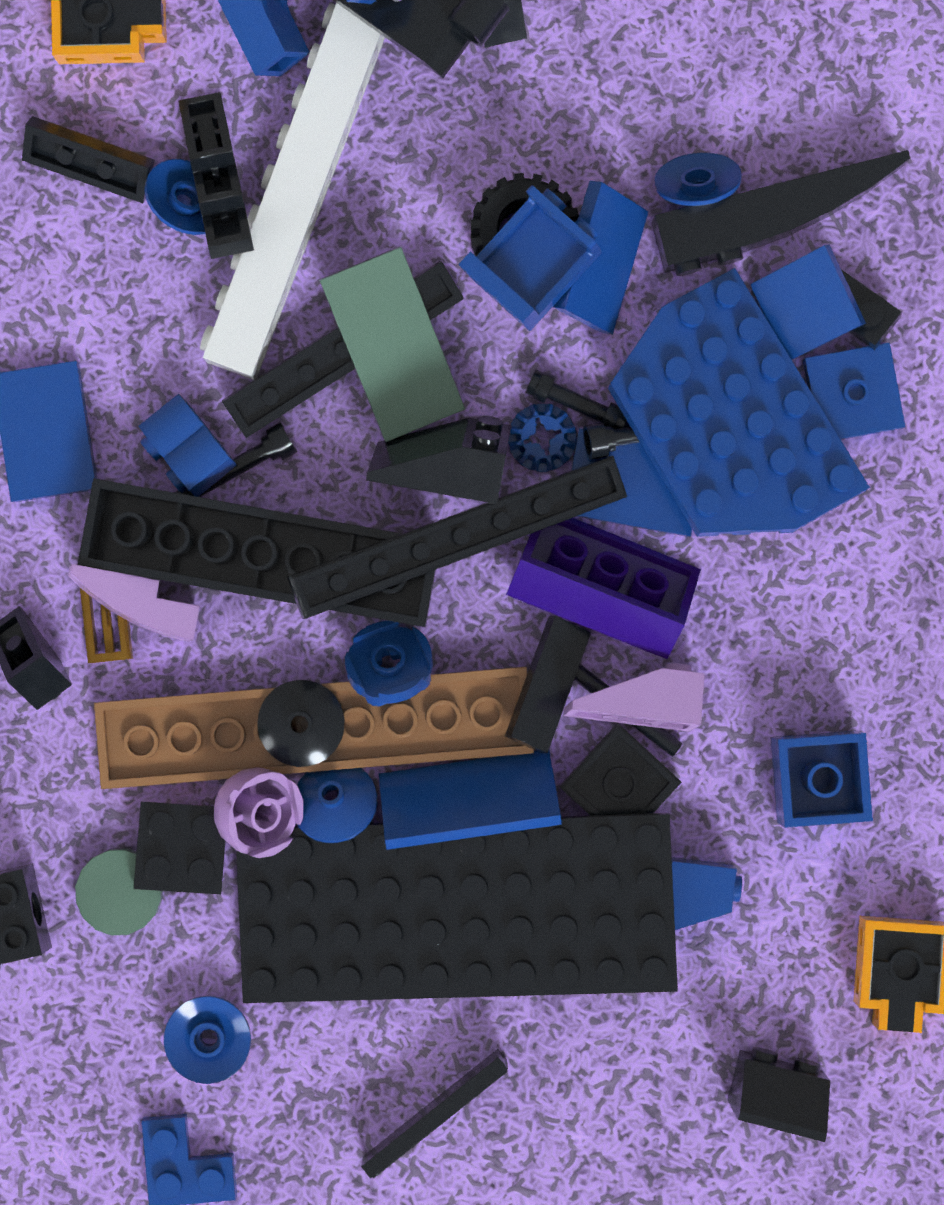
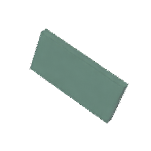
(392, 344)

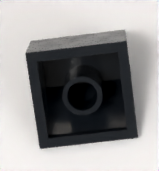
(780, 1094)

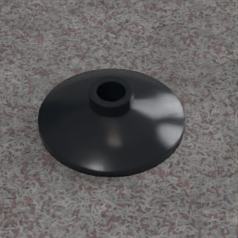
(324, 720)

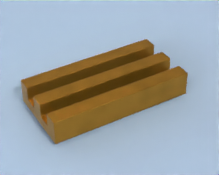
(90, 633)

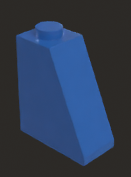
(703, 890)

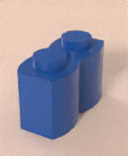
(187, 447)

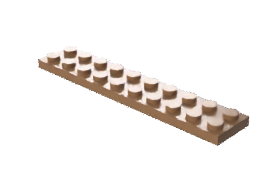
(219, 736)

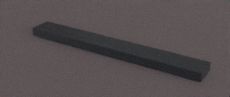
(456, 537)

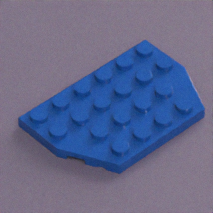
(732, 417)

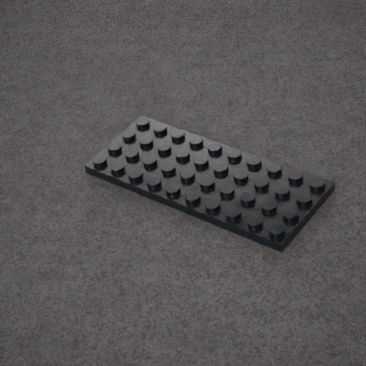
(462, 917)

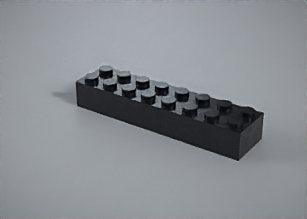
(231, 547)

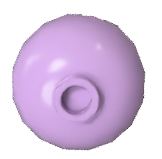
(258, 811)

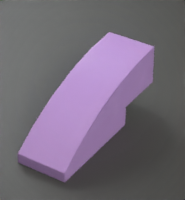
(137, 601)

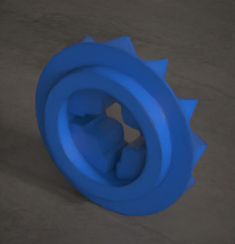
(532, 455)

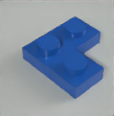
(177, 1176)

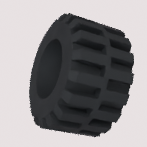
(506, 199)

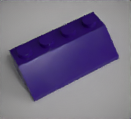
(606, 584)

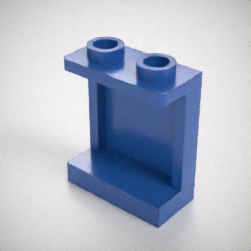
(534, 258)

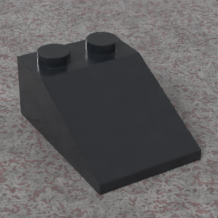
(447, 459)

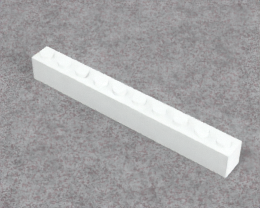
(293, 193)

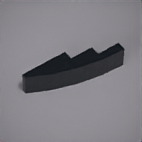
(215, 175)

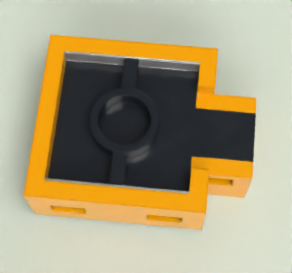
(105, 30)
(899, 971)

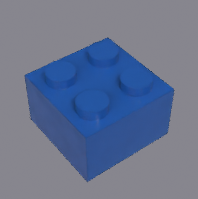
(821, 779)

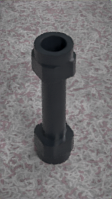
(543, 387)

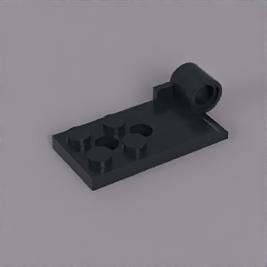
(432, 29)

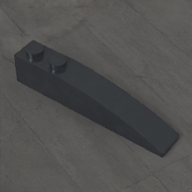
(763, 214)

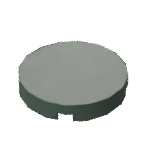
(108, 896)

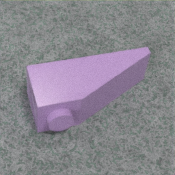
(657, 699)

